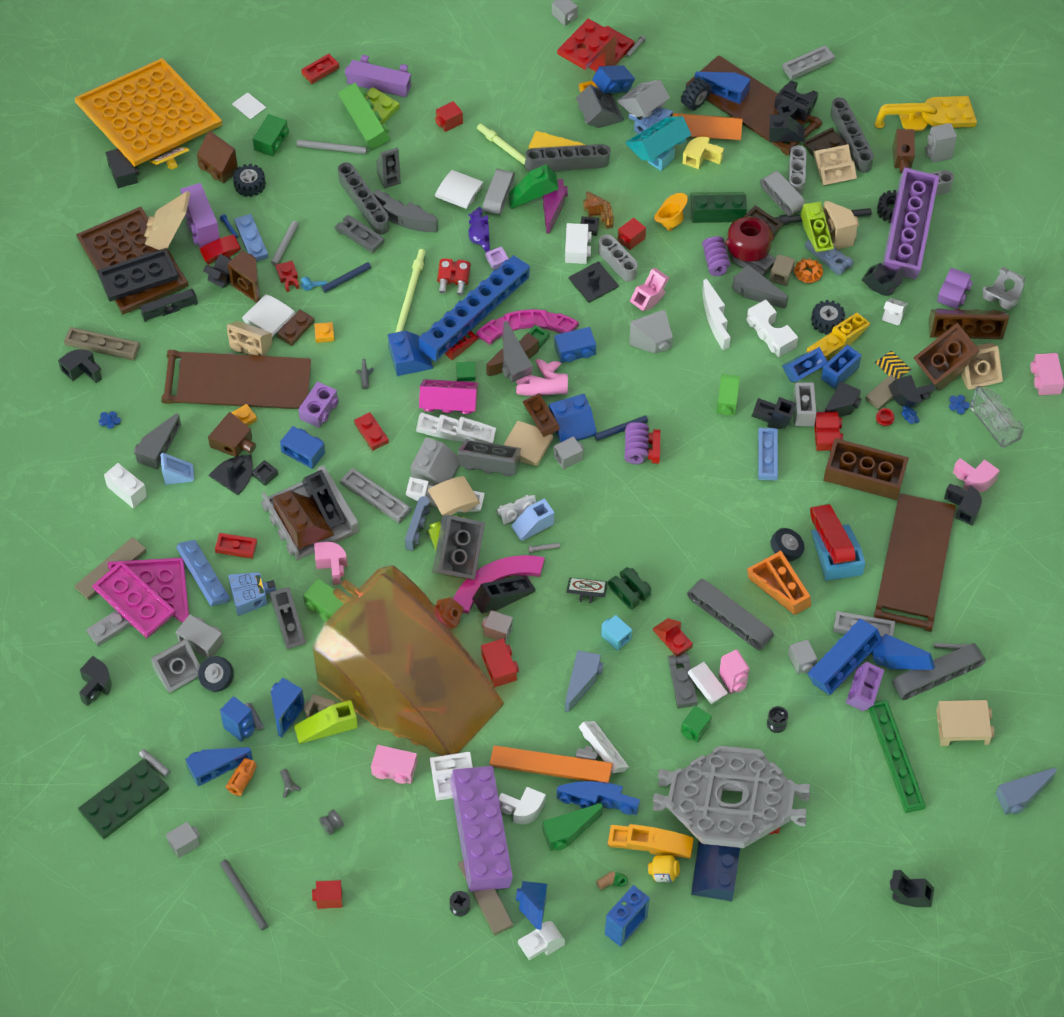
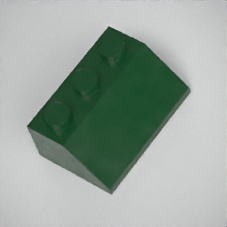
(717, 206)

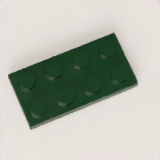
(123, 798)

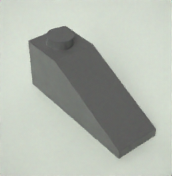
(389, 168)
(757, 288)
(515, 361)
(157, 442)
(287, 617)

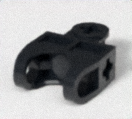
(794, 104)

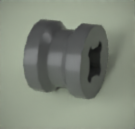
(331, 822)

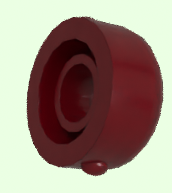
(749, 239)

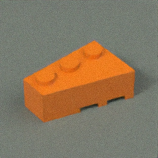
(780, 582)

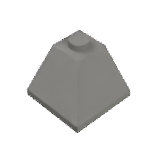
(651, 333)

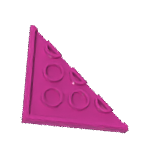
(165, 578)

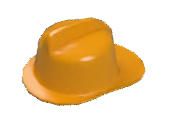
(671, 211)

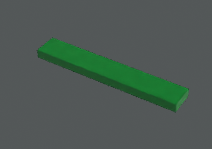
(896, 757)

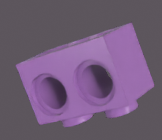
(315, 403)
(865, 686)

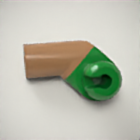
(612, 878)

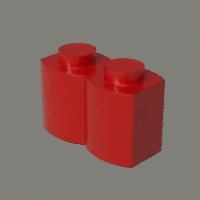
(826, 430)

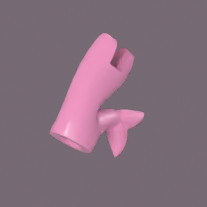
(551, 384)

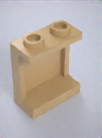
(964, 721)

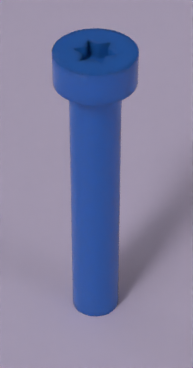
(224, 218)

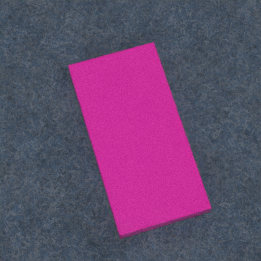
(134, 599)

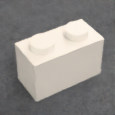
(576, 243)
(125, 485)

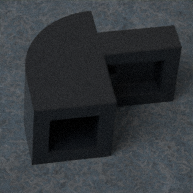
(219, 273)
(882, 280)
(80, 362)
(906, 393)
(777, 414)
(968, 502)
(97, 679)
(911, 891)

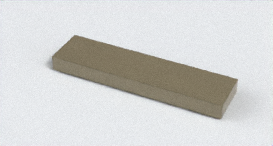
(102, 343)
(129, 551)
(491, 907)

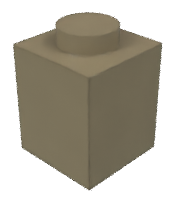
(782, 270)

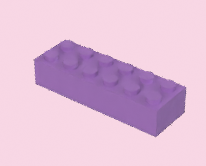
(910, 222)
(481, 828)

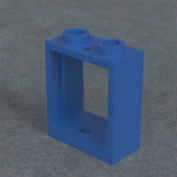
(625, 920)

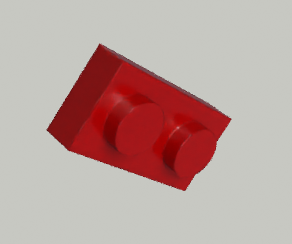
(320, 68)
(371, 431)
(236, 545)

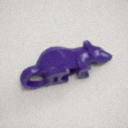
(479, 229)

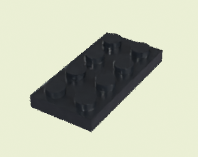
(137, 274)

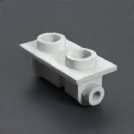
(511, 512)

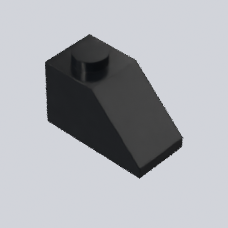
(785, 129)
(844, 400)

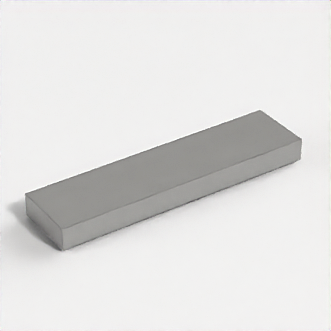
(375, 495)

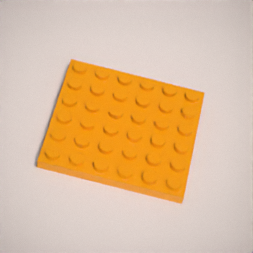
(148, 111)

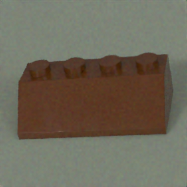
(975, 323)

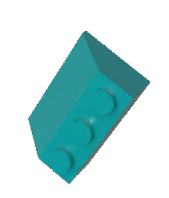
(659, 138)

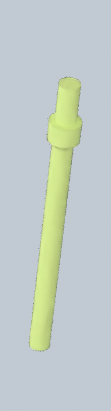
(493, 137)
(417, 268)

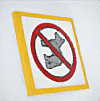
(169, 157)

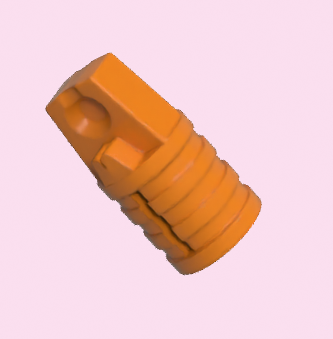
(241, 777)

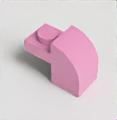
(651, 292)
(980, 478)
(331, 556)

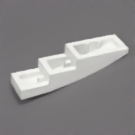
(715, 314)
(454, 429)

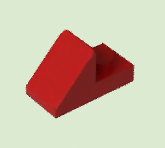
(670, 633)

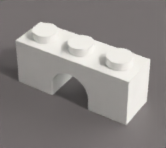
(778, 339)

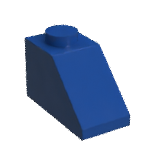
(804, 364)

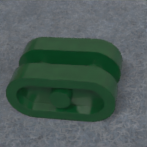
(629, 587)

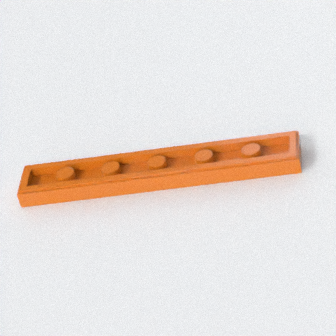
(551, 764)

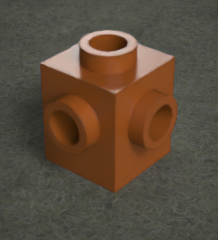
(450, 611)

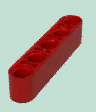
(832, 533)

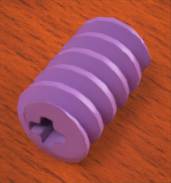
(716, 255)
(636, 442)

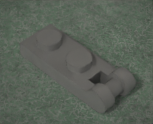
(360, 234)
(682, 682)

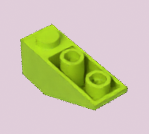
(816, 226)
(327, 722)

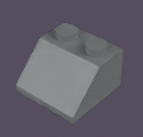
(644, 98)
(434, 462)

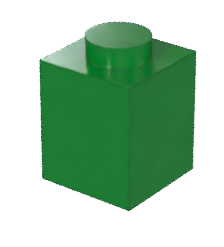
(696, 724)

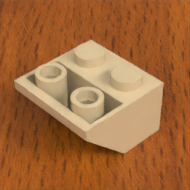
(249, 339)

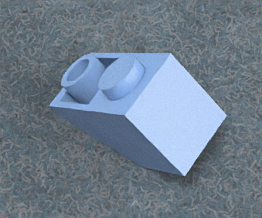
(534, 520)

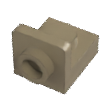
(317, 704)

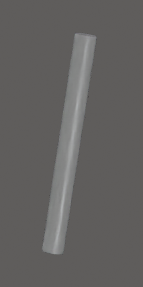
(331, 146)

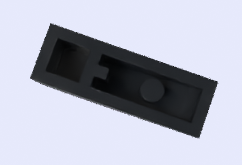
(323, 498)
(501, 593)

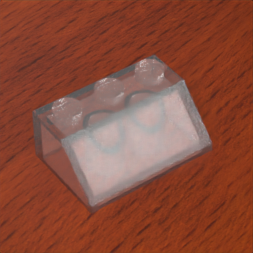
(996, 416)

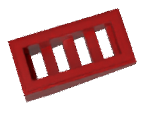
(454, 352)

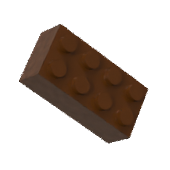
(865, 469)

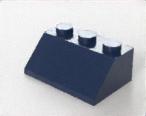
(715, 871)

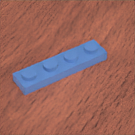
(203, 573)

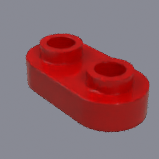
(654, 452)

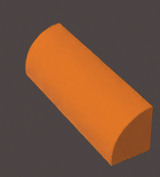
(713, 126)

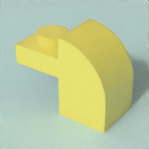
(700, 149)

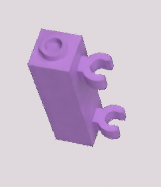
(379, 77)

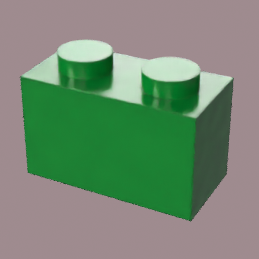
(270, 135)

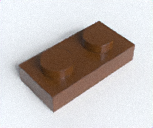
(295, 327)

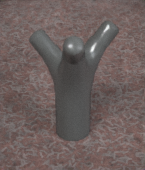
(364, 374)
(288, 783)

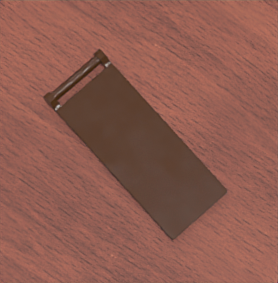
(755, 107)
(238, 380)
(915, 560)

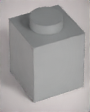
(565, 11)
(568, 452)
(497, 626)
(802, 656)
(183, 839)

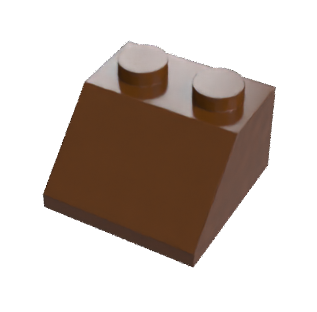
(217, 158)
(244, 275)

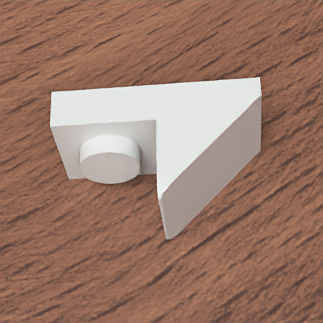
(894, 311)

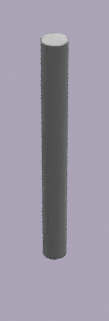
(244, 895)

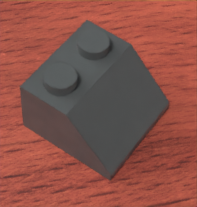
(598, 107)

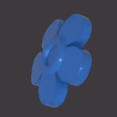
(958, 403)
(910, 415)
(109, 419)

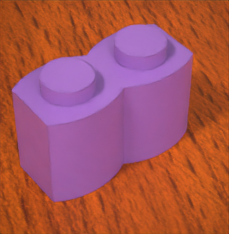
(954, 288)

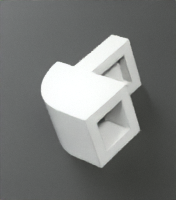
(523, 810)
(543, 940)

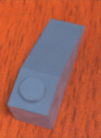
(583, 676)
(1019, 793)

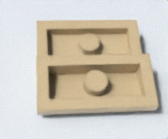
(835, 165)
(530, 441)
(453, 496)

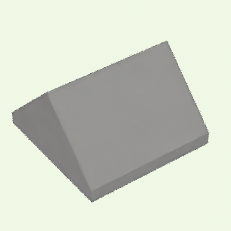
(176, 665)

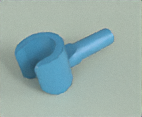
(308, 285)

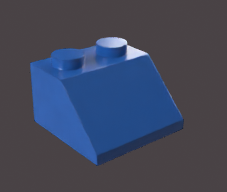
(406, 353)
(573, 418)
(287, 704)

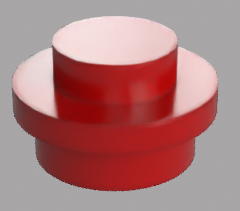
(885, 417)

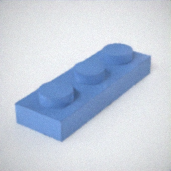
(251, 237)
(767, 454)

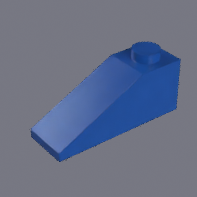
(726, 84)
(900, 655)
(215, 762)
(532, 901)

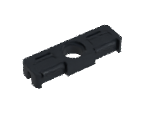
(160, 306)

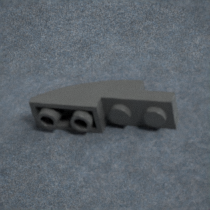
(407, 216)

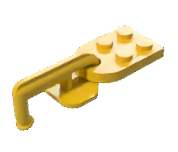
(934, 111)

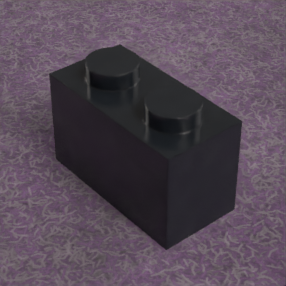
(121, 169)

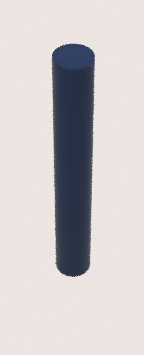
(340, 280)
(617, 429)

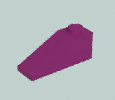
(553, 204)

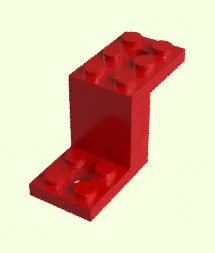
(595, 46)

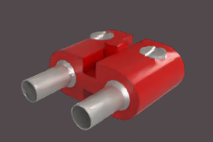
(453, 272)

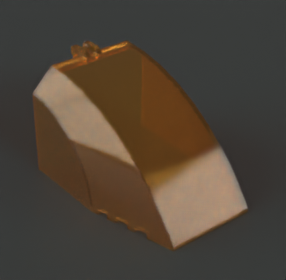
(403, 665)

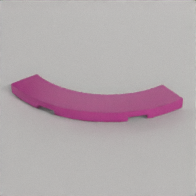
(527, 319)
(496, 571)

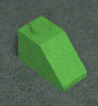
(728, 394)

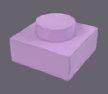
(496, 257)

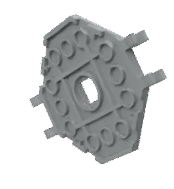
(764, 803)

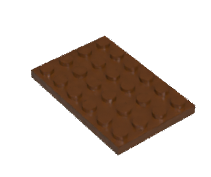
(121, 241)

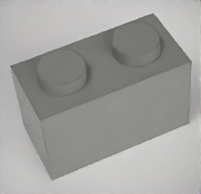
(941, 143)
(806, 407)
(200, 636)

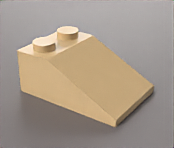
(166, 222)

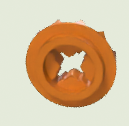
(806, 276)

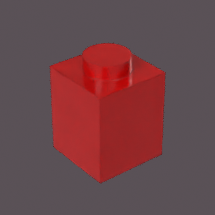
(449, 116)
(631, 233)
(328, 894)

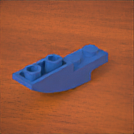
(592, 793)

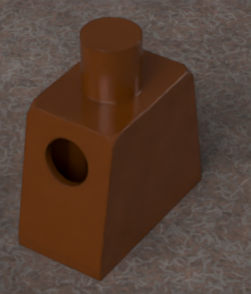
(903, 149)
(232, 436)

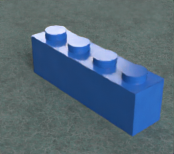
(845, 656)

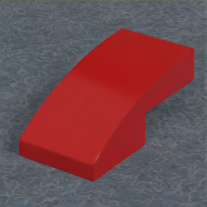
(226, 246)

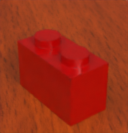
(499, 662)

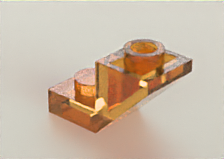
(597, 206)

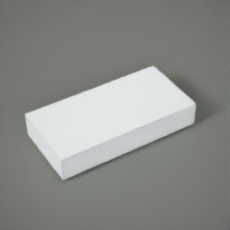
(707, 683)

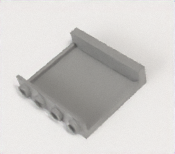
(340, 532)

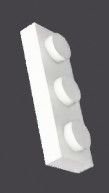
(603, 746)

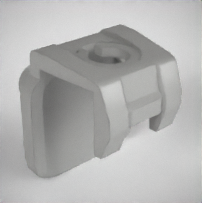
(1007, 299)

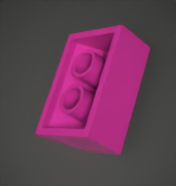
(448, 396)

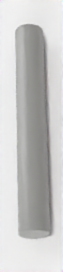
(279, 253)

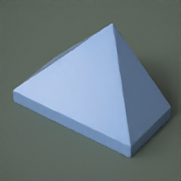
(176, 470)

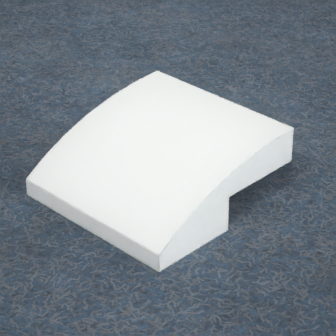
(459, 189)
(269, 314)
(442, 770)

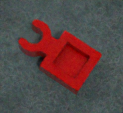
(288, 274)

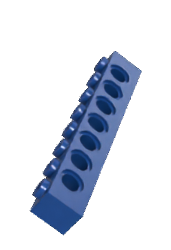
(473, 308)

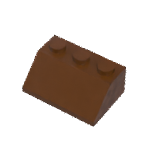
(301, 519)

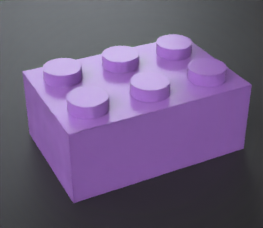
(200, 216)

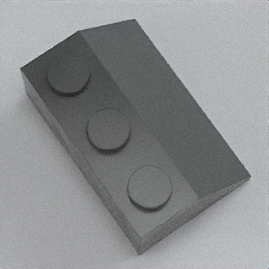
(489, 457)
(458, 547)

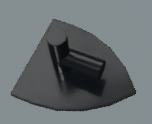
(234, 473)

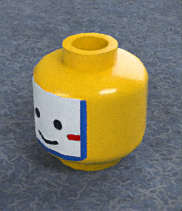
(664, 868)

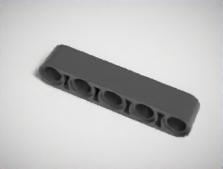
(852, 134)
(568, 157)
(363, 198)
(730, 614)
(946, 668)

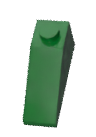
(533, 185)
(568, 827)

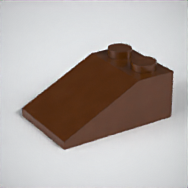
(947, 356)

